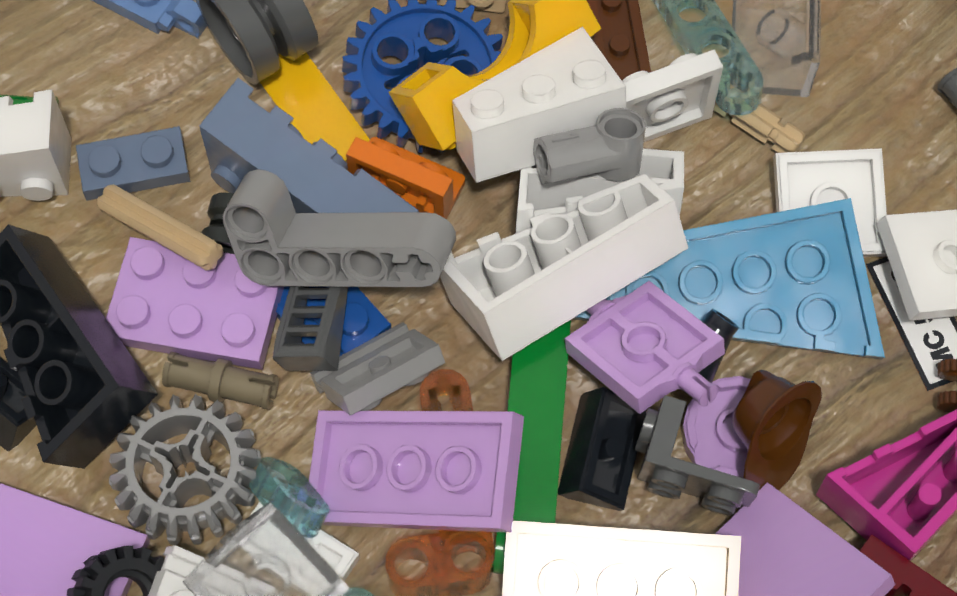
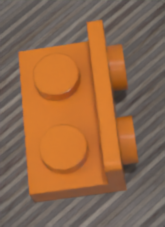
(409, 175)

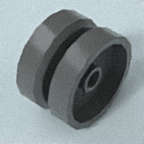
(258, 31)

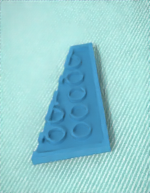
(780, 278)

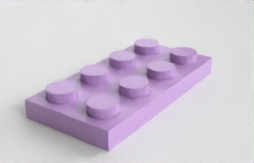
(418, 468)

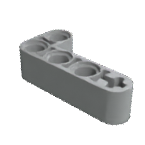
(331, 248)

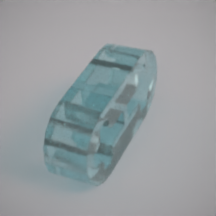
(291, 494)

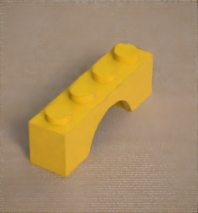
(428, 93)

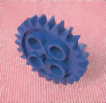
(405, 35)

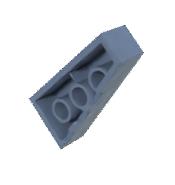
(247, 138)

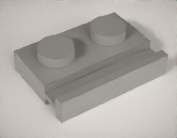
(379, 368)

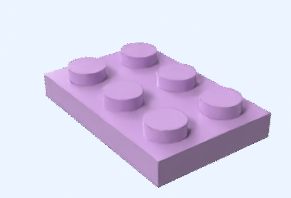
(196, 312)

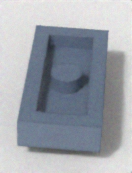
(133, 162)

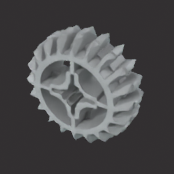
(148, 446)

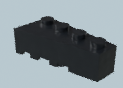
(67, 355)

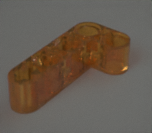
(441, 549)

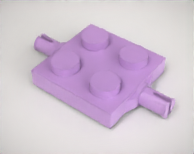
(647, 348)

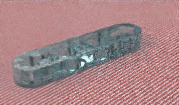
(717, 30)

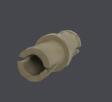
(220, 380)

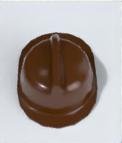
(775, 426)

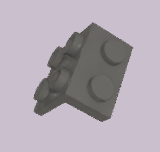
(671, 476)

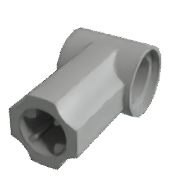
(609, 149)

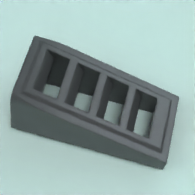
(325, 352)

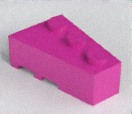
(900, 489)

